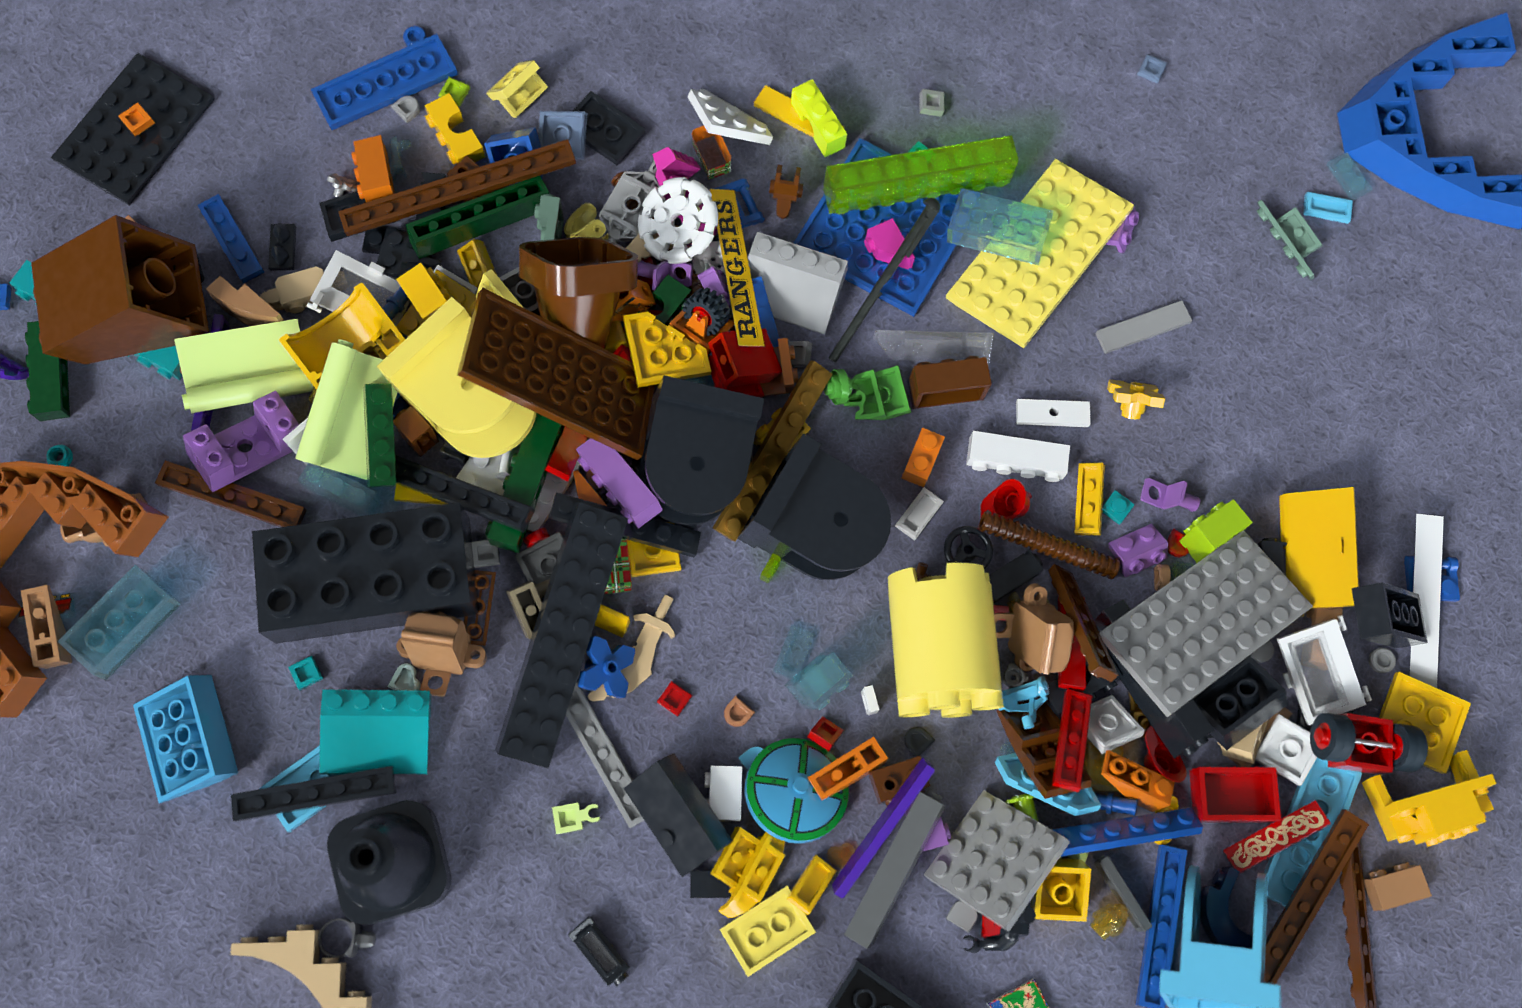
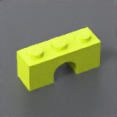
(827, 129)

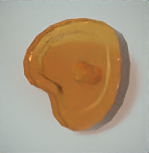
(840, 855)

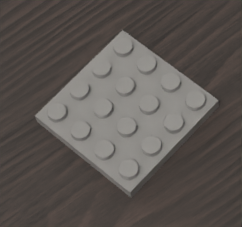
(996, 859)

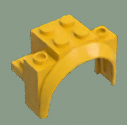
(1439, 813)

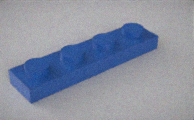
(231, 238)

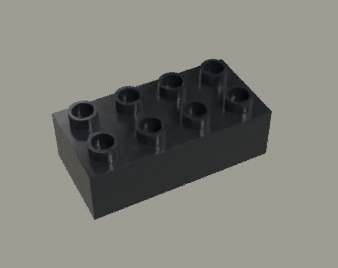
(363, 572)

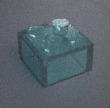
(819, 681)

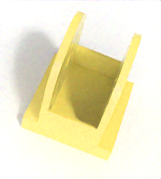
(463, 413)

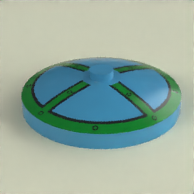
(784, 798)

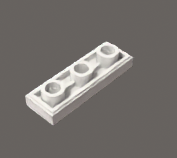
(1067, 413)

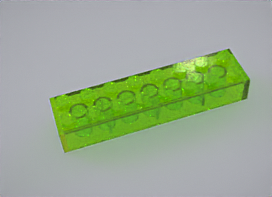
(919, 174)

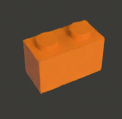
(923, 457)

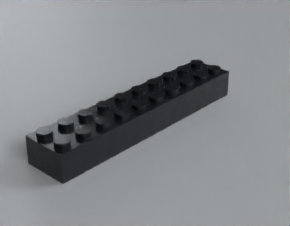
(561, 635)

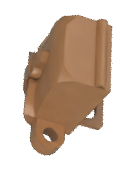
(1038, 633)
(439, 647)

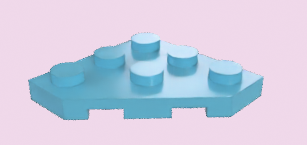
(1016, 776)

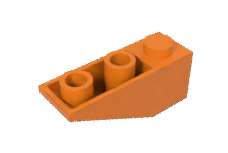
(1137, 782)

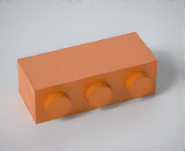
(372, 169)

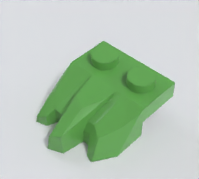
(879, 395)

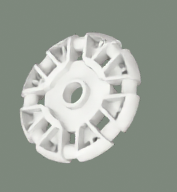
(668, 211)

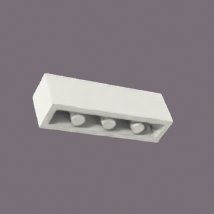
(1018, 455)

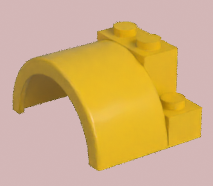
(356, 321)

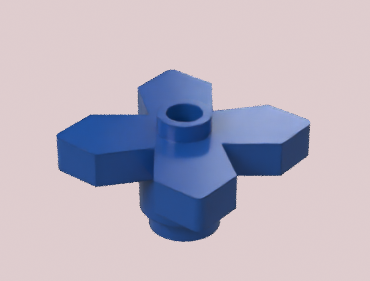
(605, 667)

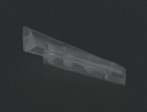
(933, 345)

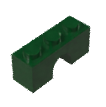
(671, 297)

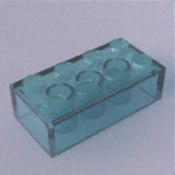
(999, 226)
(119, 623)

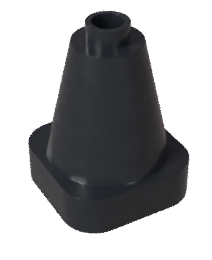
(407, 867)

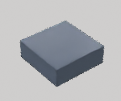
(1152, 68)

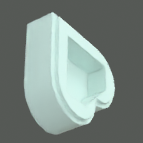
(405, 678)

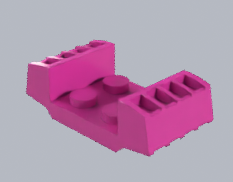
(675, 164)

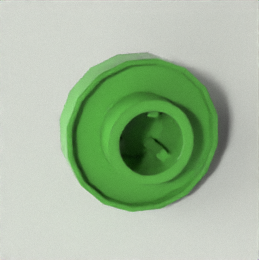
(838, 387)

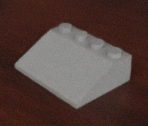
(797, 281)

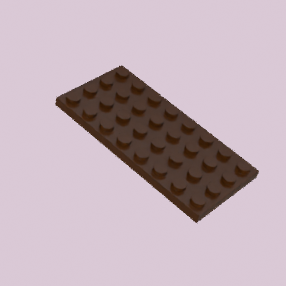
(555, 374)

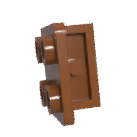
(785, 381)

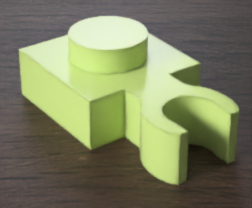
(570, 817)

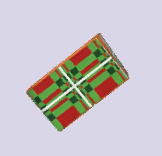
(701, 133)
(620, 574)

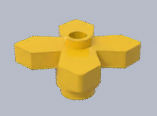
(1135, 397)

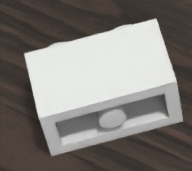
(725, 791)

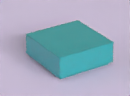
(305, 672)

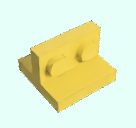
(518, 88)

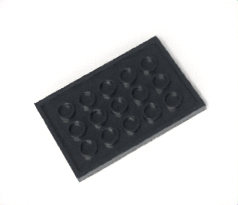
(108, 152)

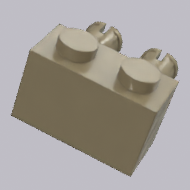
(527, 602)

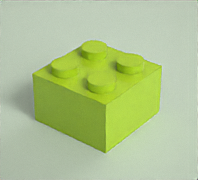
(1214, 529)

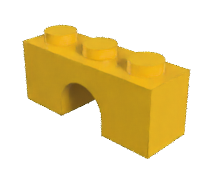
(444, 116)

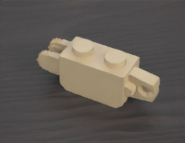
(293, 290)

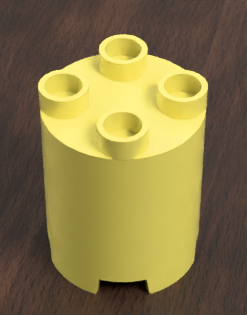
(944, 642)

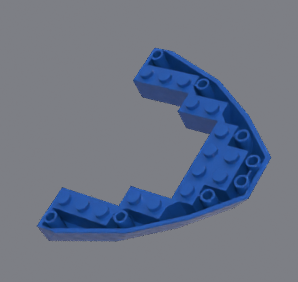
(1386, 137)

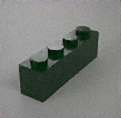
(46, 380)
(379, 435)

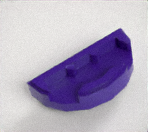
(11, 370)

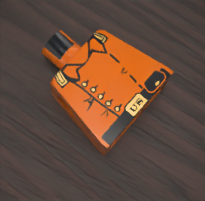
(634, 300)

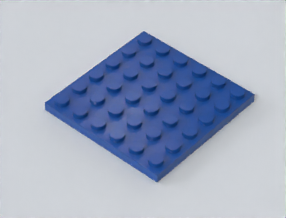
(845, 235)

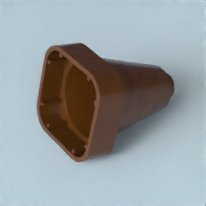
(579, 282)

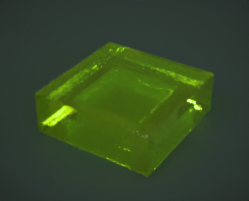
(770, 568)

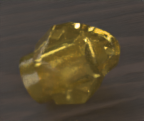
(1109, 920)

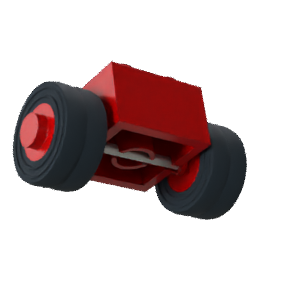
(1367, 743)

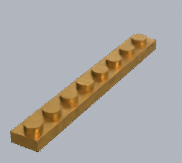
(773, 449)

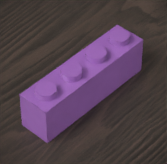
(620, 481)

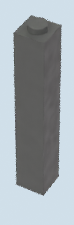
(895, 868)

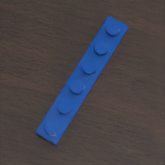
(1130, 831)
(1163, 918)

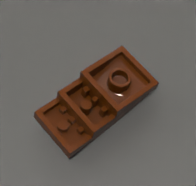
(1037, 747)

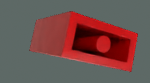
(744, 364)

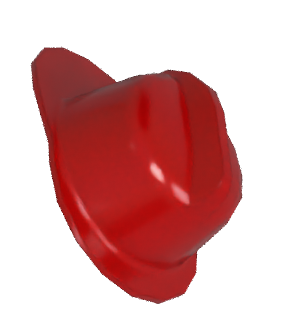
(1007, 500)
(1160, 759)

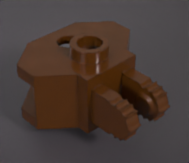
(785, 192)

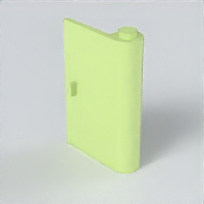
(239, 366)
(336, 420)

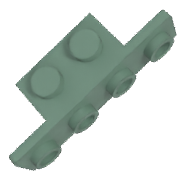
(1295, 234)

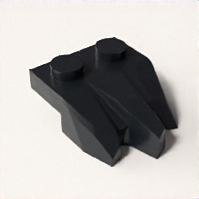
(399, 256)

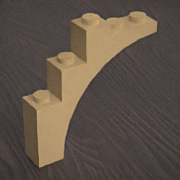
(301, 958)

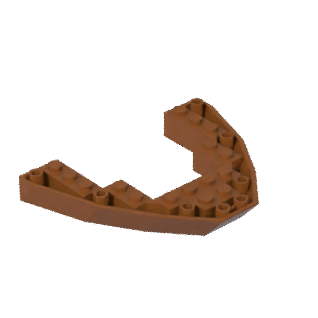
(70, 500)

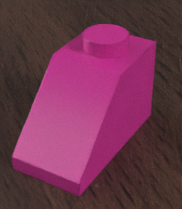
(884, 242)

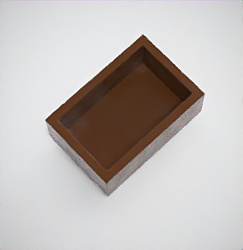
(949, 382)

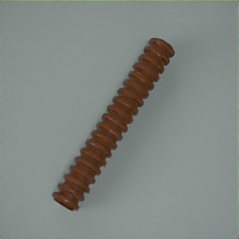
(1049, 544)

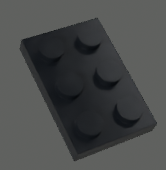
(609, 129)
(331, 215)

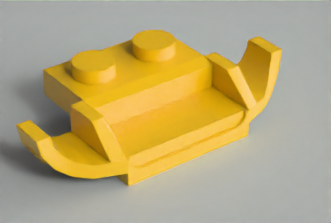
(748, 869)

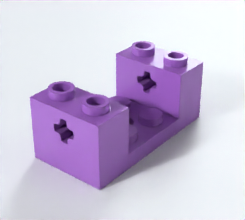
(218, 454)

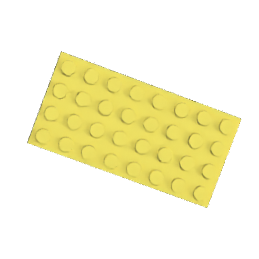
(1021, 295)

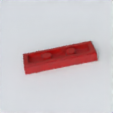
(565, 454)

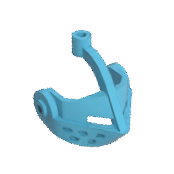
(1026, 692)

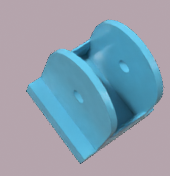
(1217, 973)

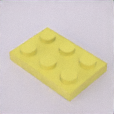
(767, 931)

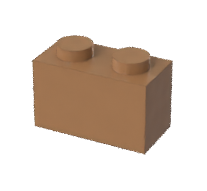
(1396, 887)

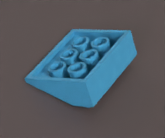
(185, 737)

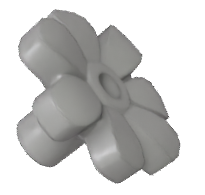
(341, 184)

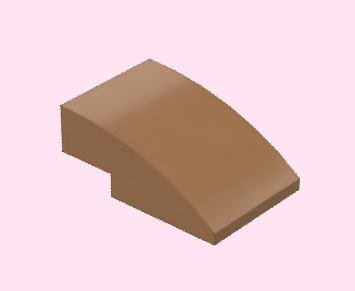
(242, 303)

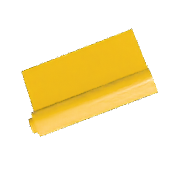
(1321, 545)

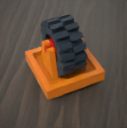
(703, 317)

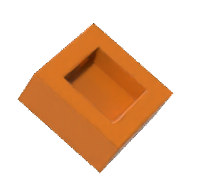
(136, 119)

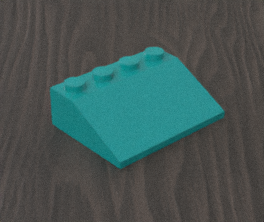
(374, 731)

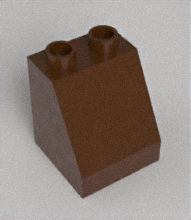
(117, 293)

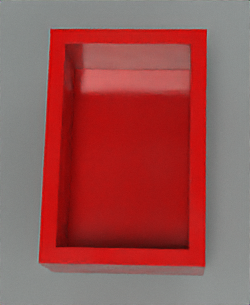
(1235, 794)

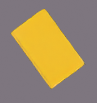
(475, 261)
(612, 621)

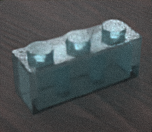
(339, 490)

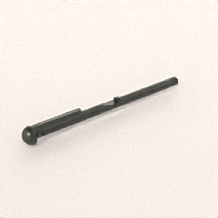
(906, 248)

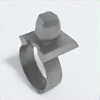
(364, 939)

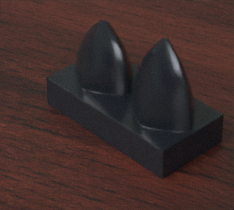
(282, 247)

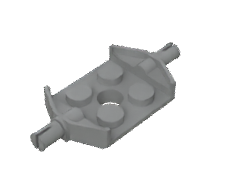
(620, 221)

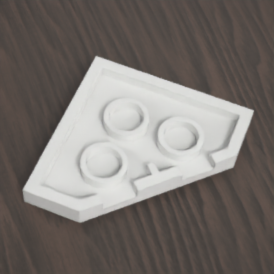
(726, 119)

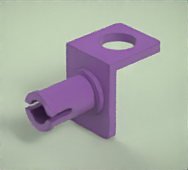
(660, 271)
(1169, 495)

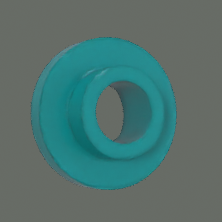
(54, 451)

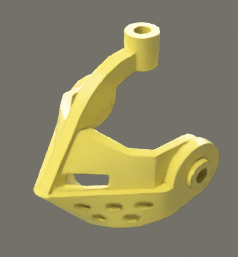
(582, 223)

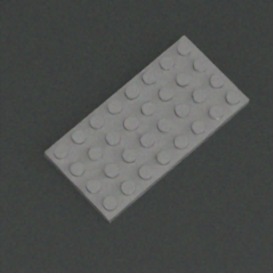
(1204, 622)

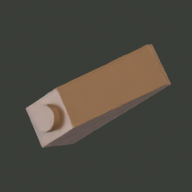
(44, 628)

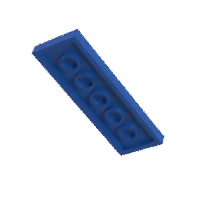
(384, 81)

